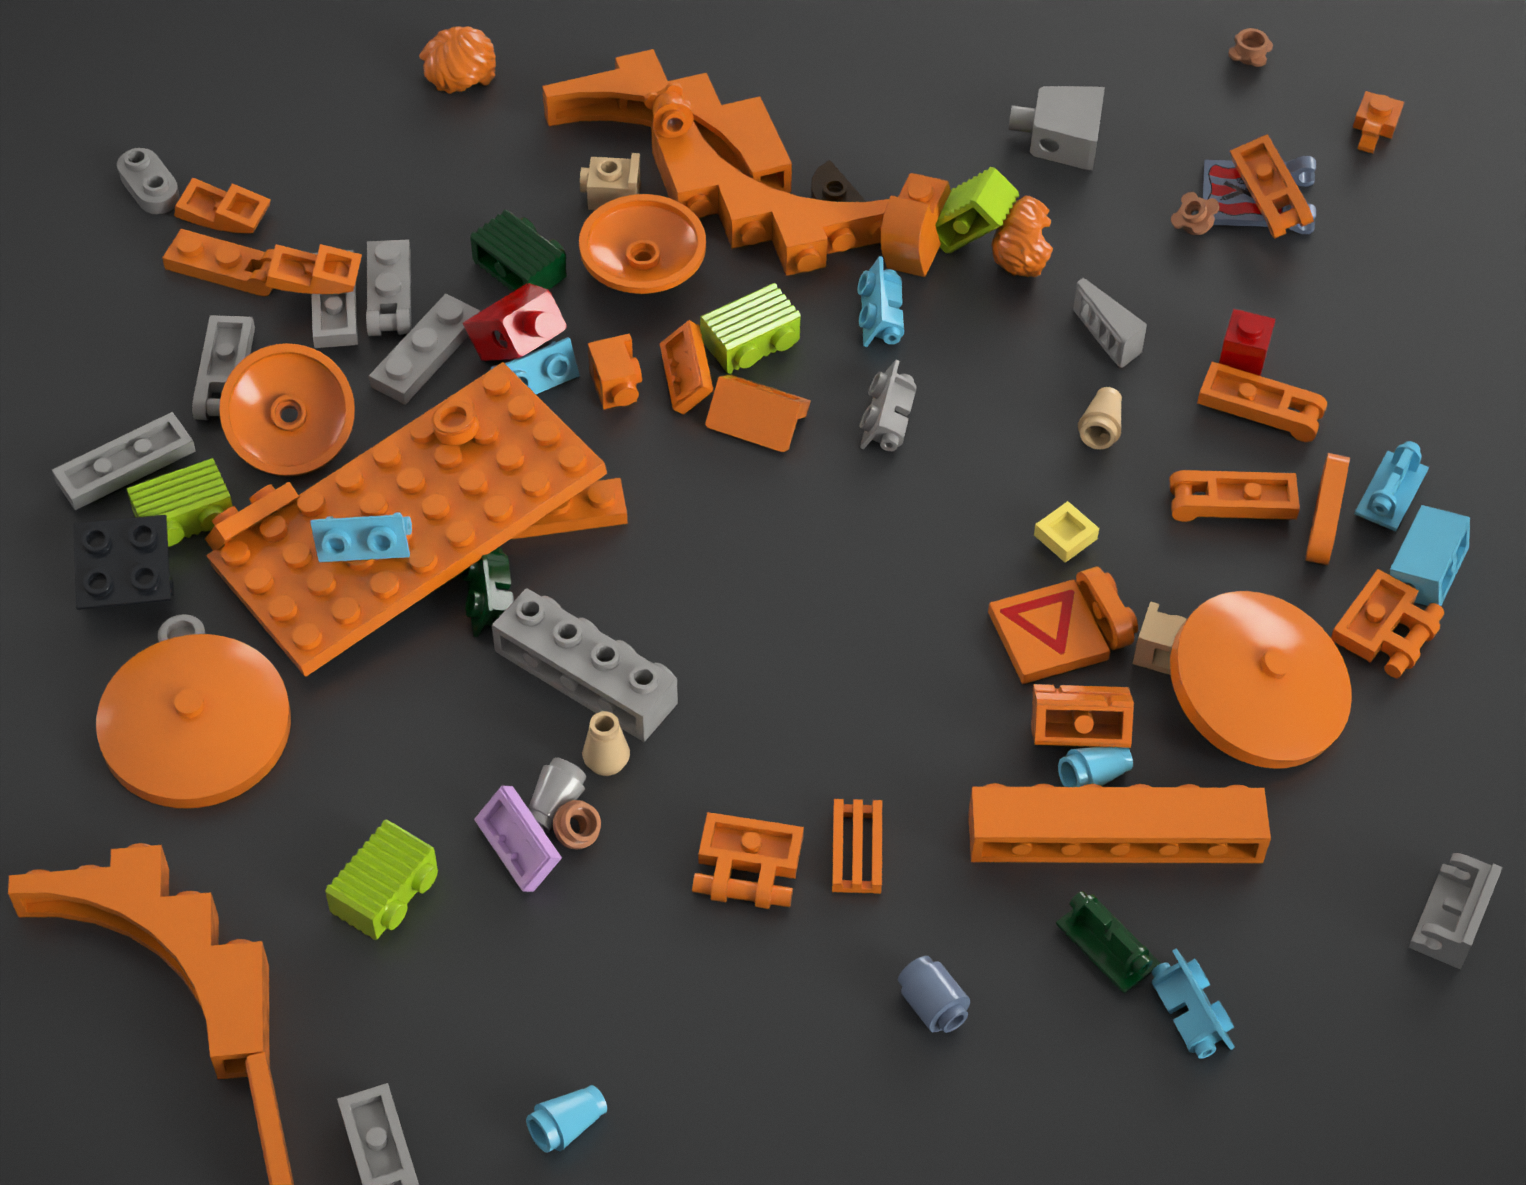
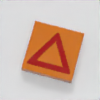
(1048, 631)

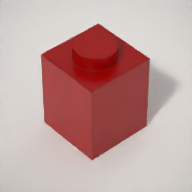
(1247, 341)

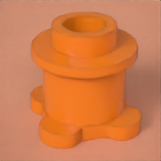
(670, 111)

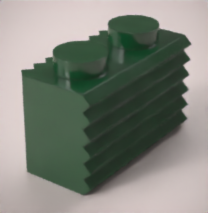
(517, 253)

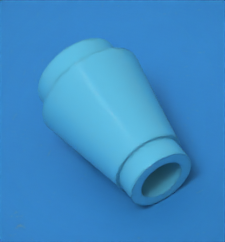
(1094, 765)
(564, 1118)

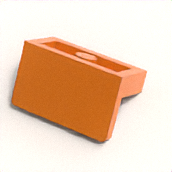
(755, 412)

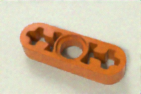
(1327, 509)

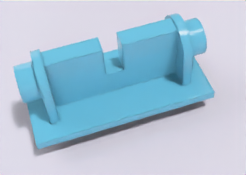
(880, 304)
(546, 366)
(1393, 486)
(361, 537)
(1204, 1022)

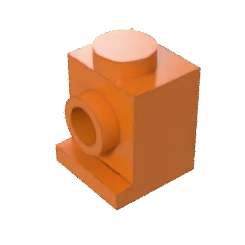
(614, 371)

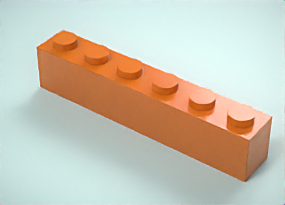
(1118, 824)

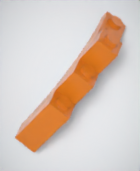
(735, 131)
(754, 213)
(181, 929)

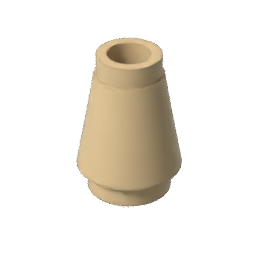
(1102, 419)
(605, 745)

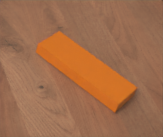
(268, 1120)

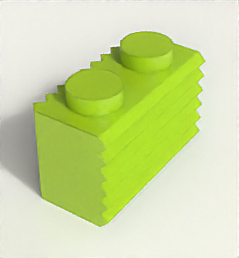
(975, 209)
(751, 328)
(187, 498)
(382, 880)

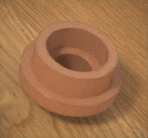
(588, 821)

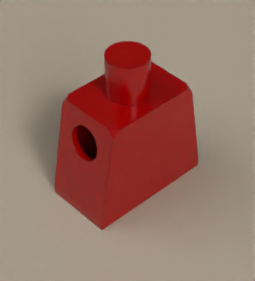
(524, 322)

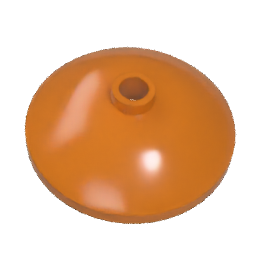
(642, 243)
(283, 379)

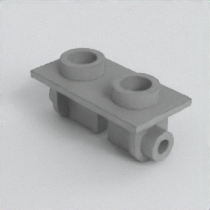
(890, 394)

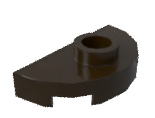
(832, 186)

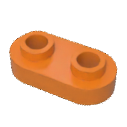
(1114, 619)

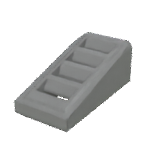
(1110, 323)

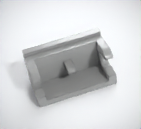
(1455, 909)

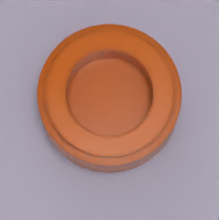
(455, 423)

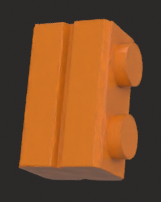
(1082, 716)

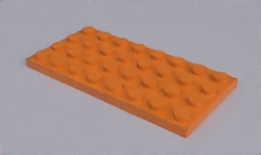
(459, 506)

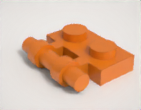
(1376, 614)
(751, 847)

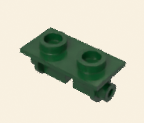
(483, 601)
(1107, 941)

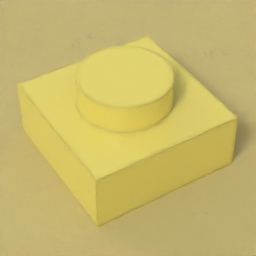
(1066, 531)

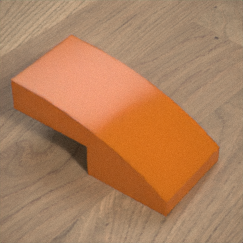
(214, 208)
(321, 273)

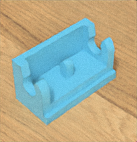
(1432, 553)

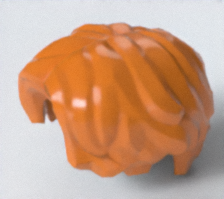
(458, 59)
(1019, 241)

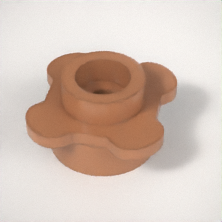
(1251, 47)
(1198, 223)

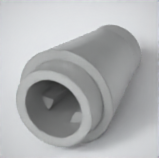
(555, 786)

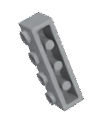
(585, 663)

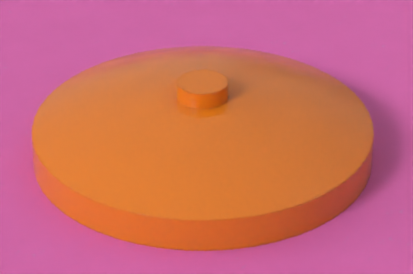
(1260, 679)
(193, 721)

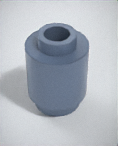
(934, 994)

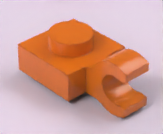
(1376, 118)

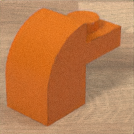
(909, 225)

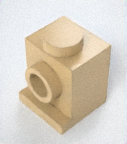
(610, 179)
(1156, 639)

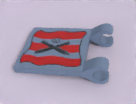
(1236, 204)

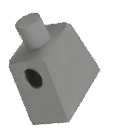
(1062, 124)

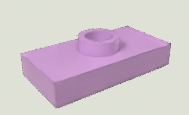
(517, 838)

